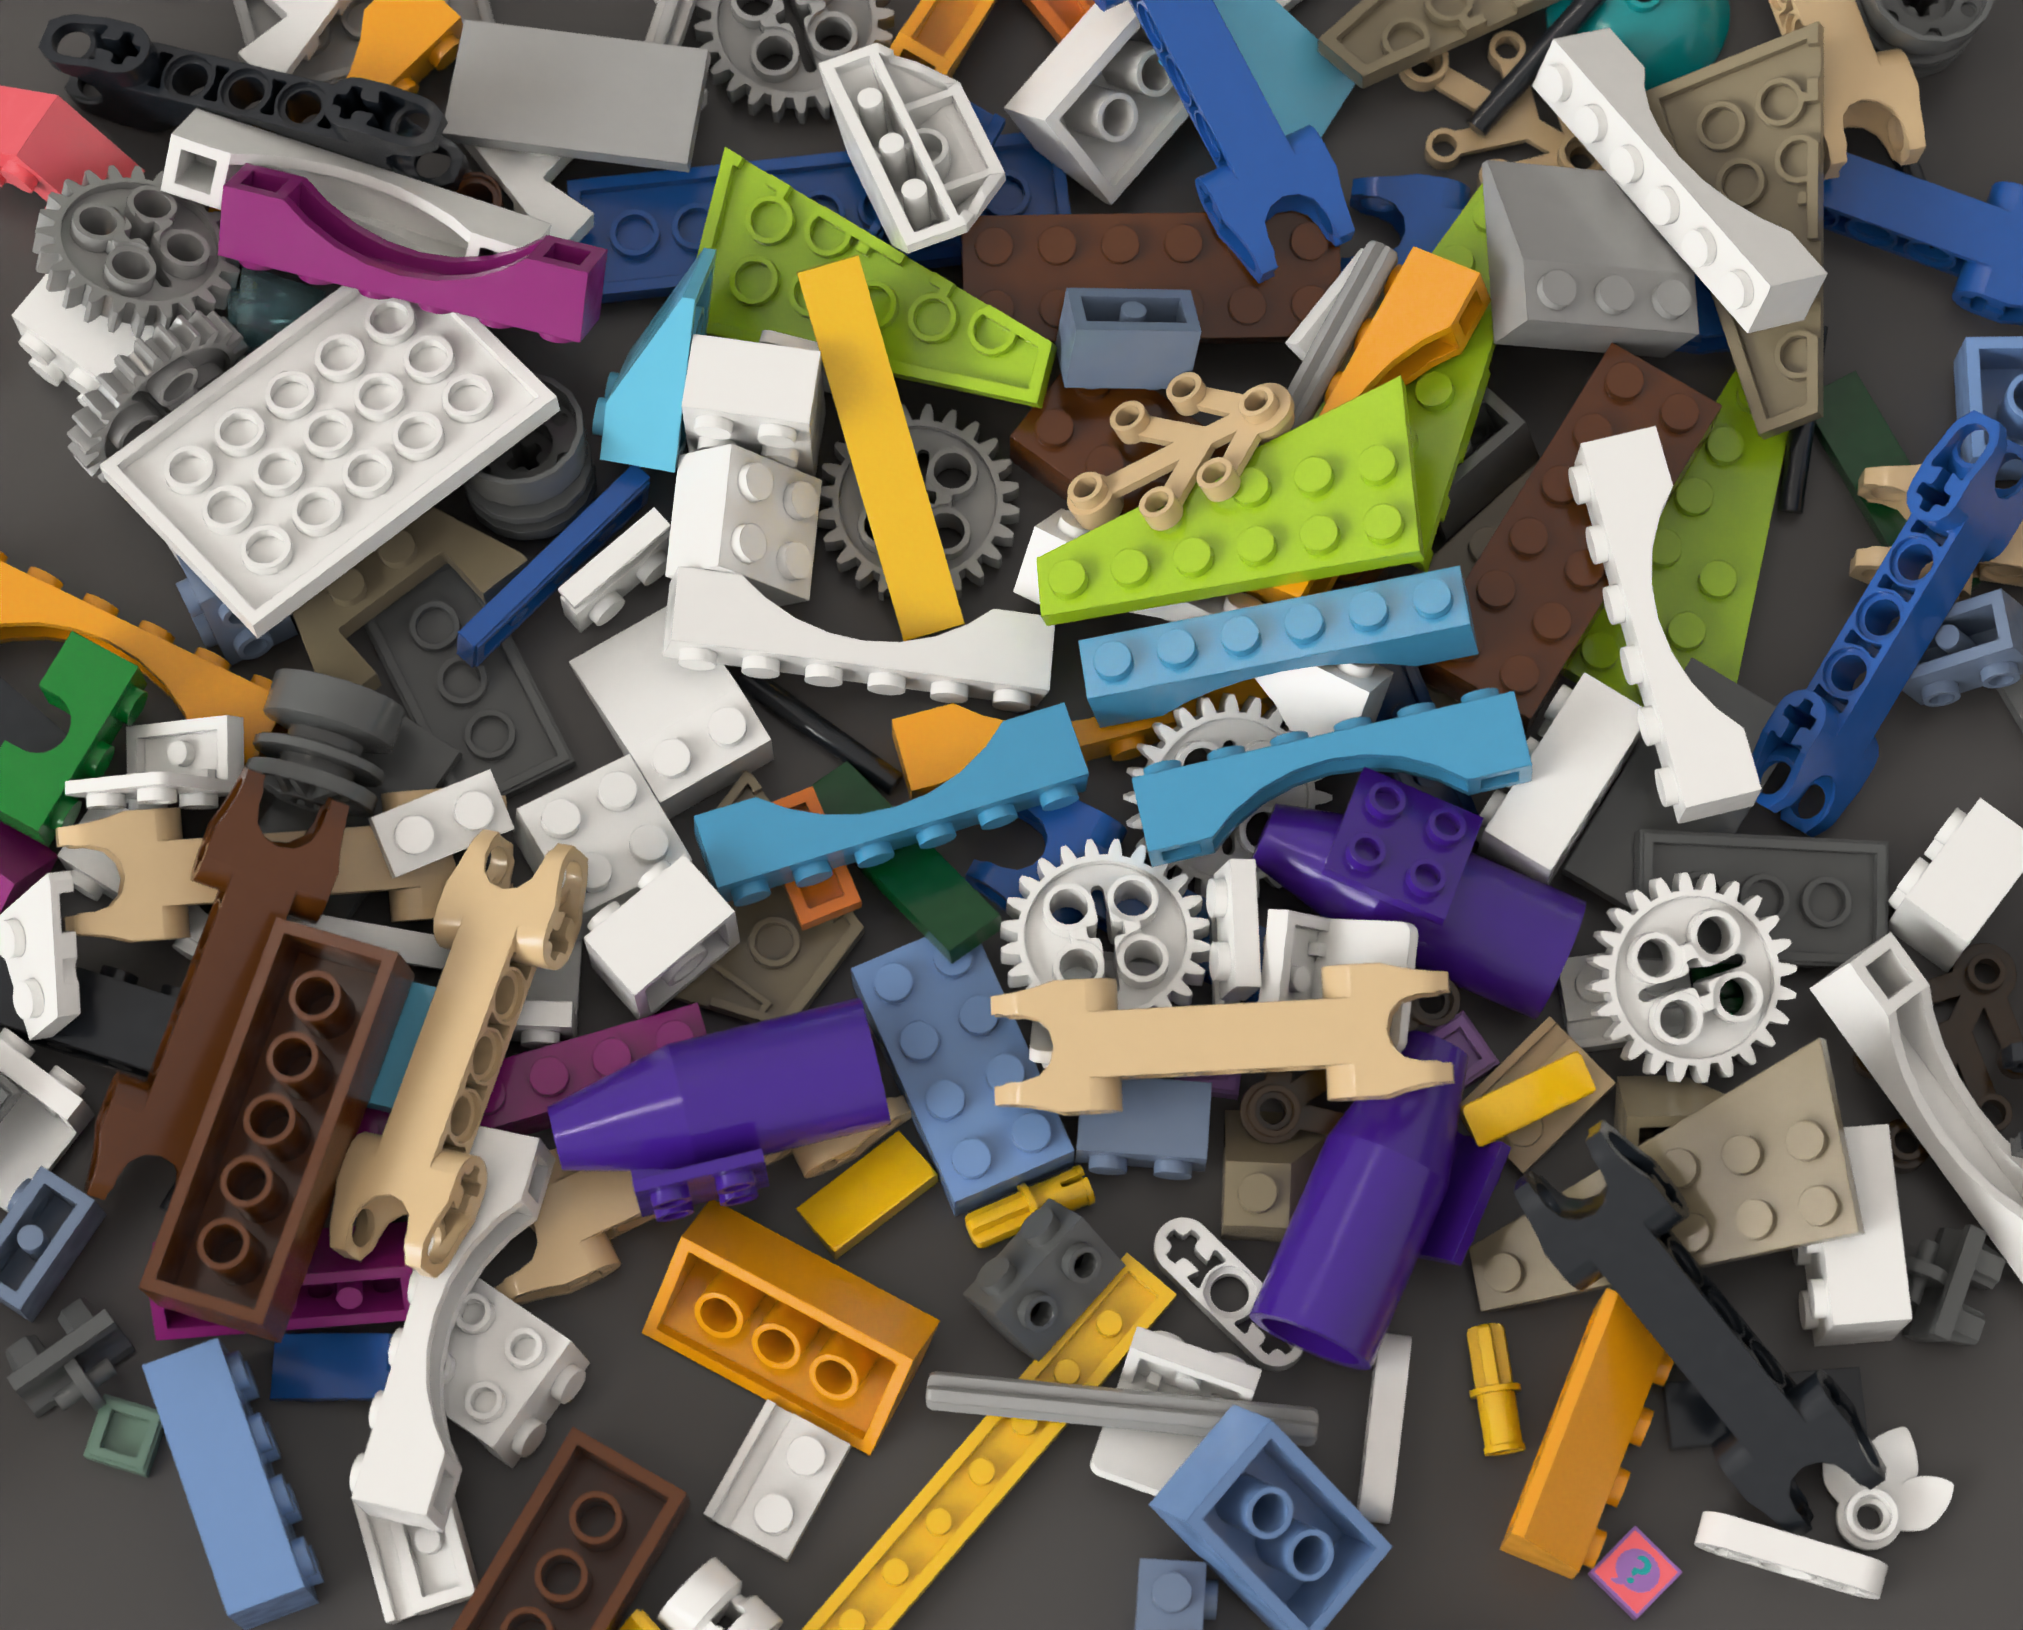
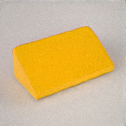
(1527, 1099)
(867, 1194)

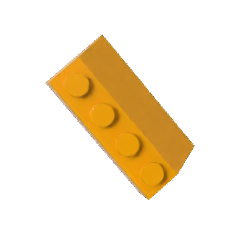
(789, 1325)
(1587, 1440)

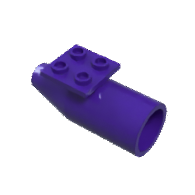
(1413, 863)
(713, 1105)
(1380, 1196)

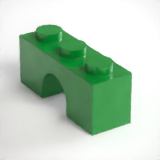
(100, 696)

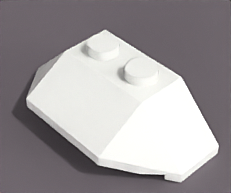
(912, 145)

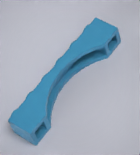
(1381, 622)
(1461, 745)
(766, 845)

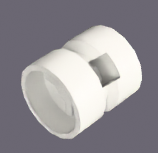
(712, 1595)

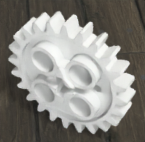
(1210, 732)
(1162, 934)
(1708, 1031)

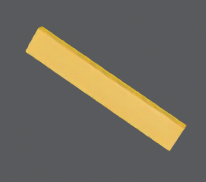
(880, 447)

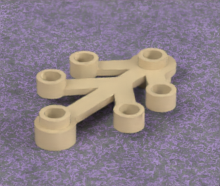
(1517, 126)
(1247, 421)

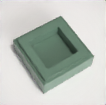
(125, 1436)

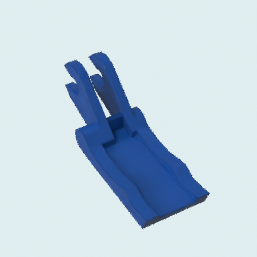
(330, 1366)

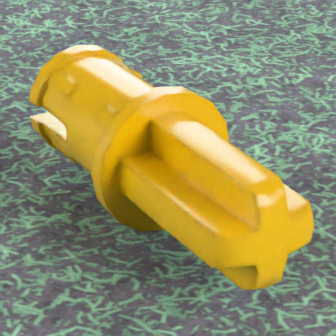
(1006, 1216)
(1494, 1389)

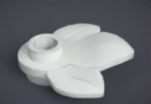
(1902, 1500)

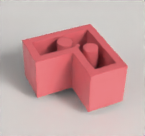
(51, 142)

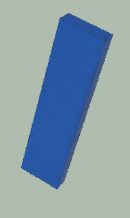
(553, 566)

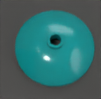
(1662, 34)

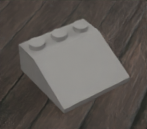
(1580, 265)

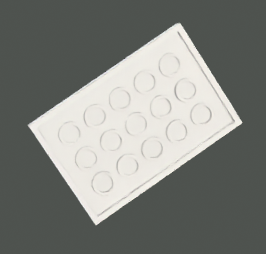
(325, 447)

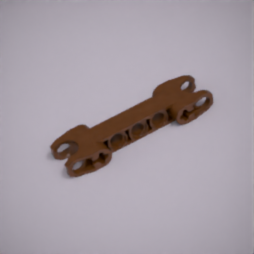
(254, 886)

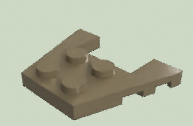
(390, 574)
(776, 963)

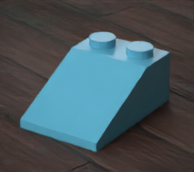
(643, 402)

